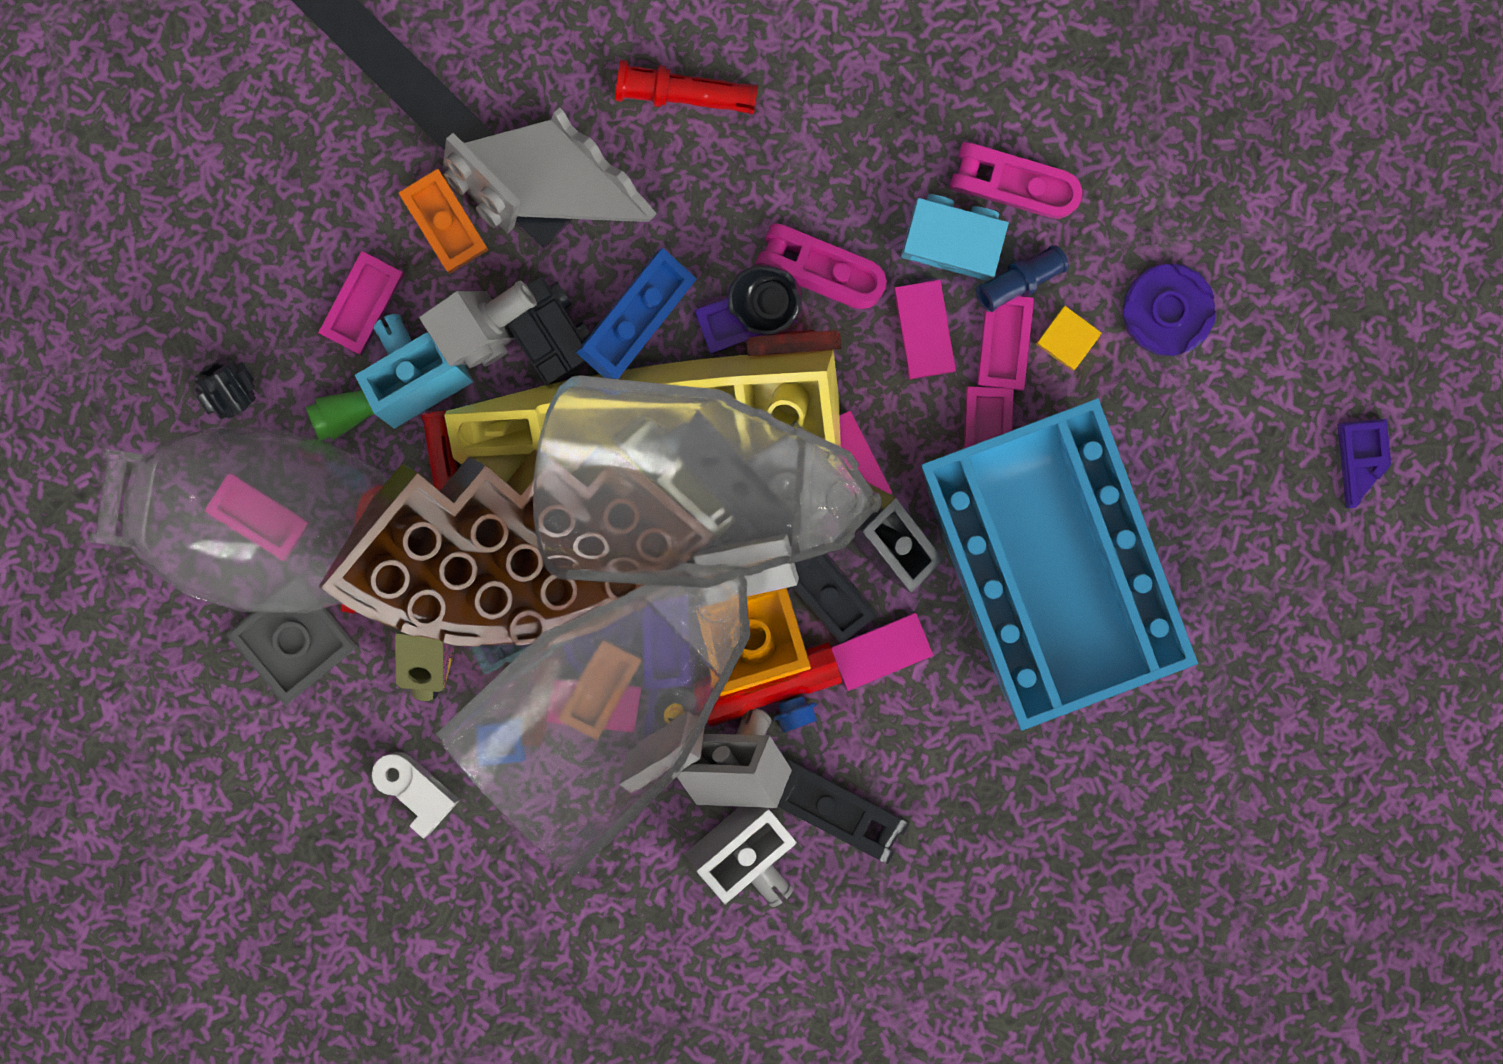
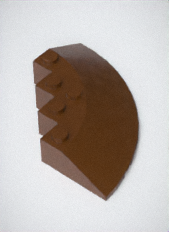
(458, 561)

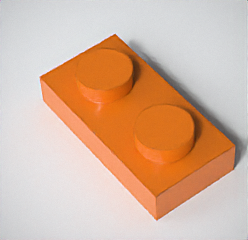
(443, 221)

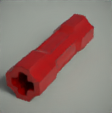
(823, 674)

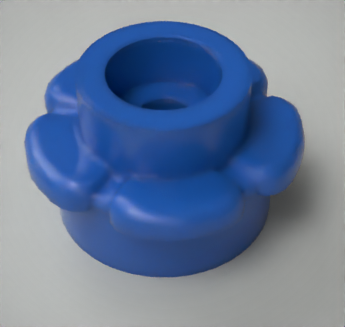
(795, 714)

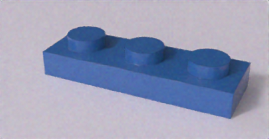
(636, 315)

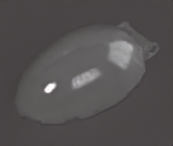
(239, 514)

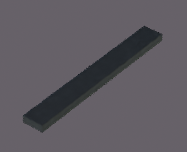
(408, 84)

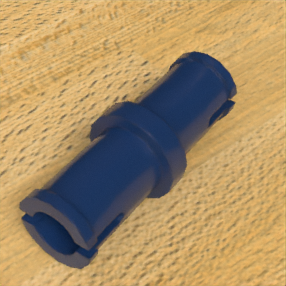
(1022, 278)

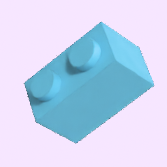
(955, 237)

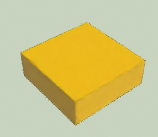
(1068, 338)

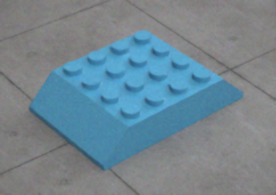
(1057, 565)

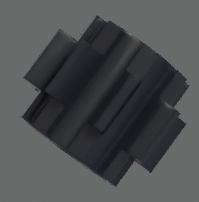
(225, 388)

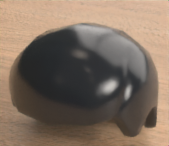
(765, 299)

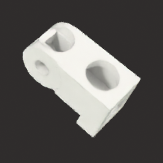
(416, 788)

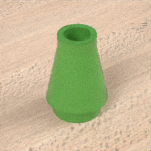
(338, 413)

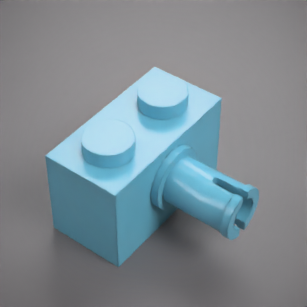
(410, 376)

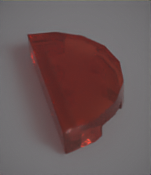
(794, 342)

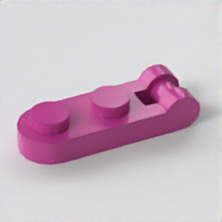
(1017, 182)
(825, 267)

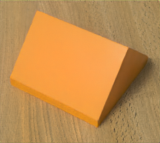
(773, 645)

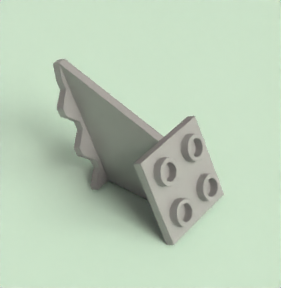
(541, 173)

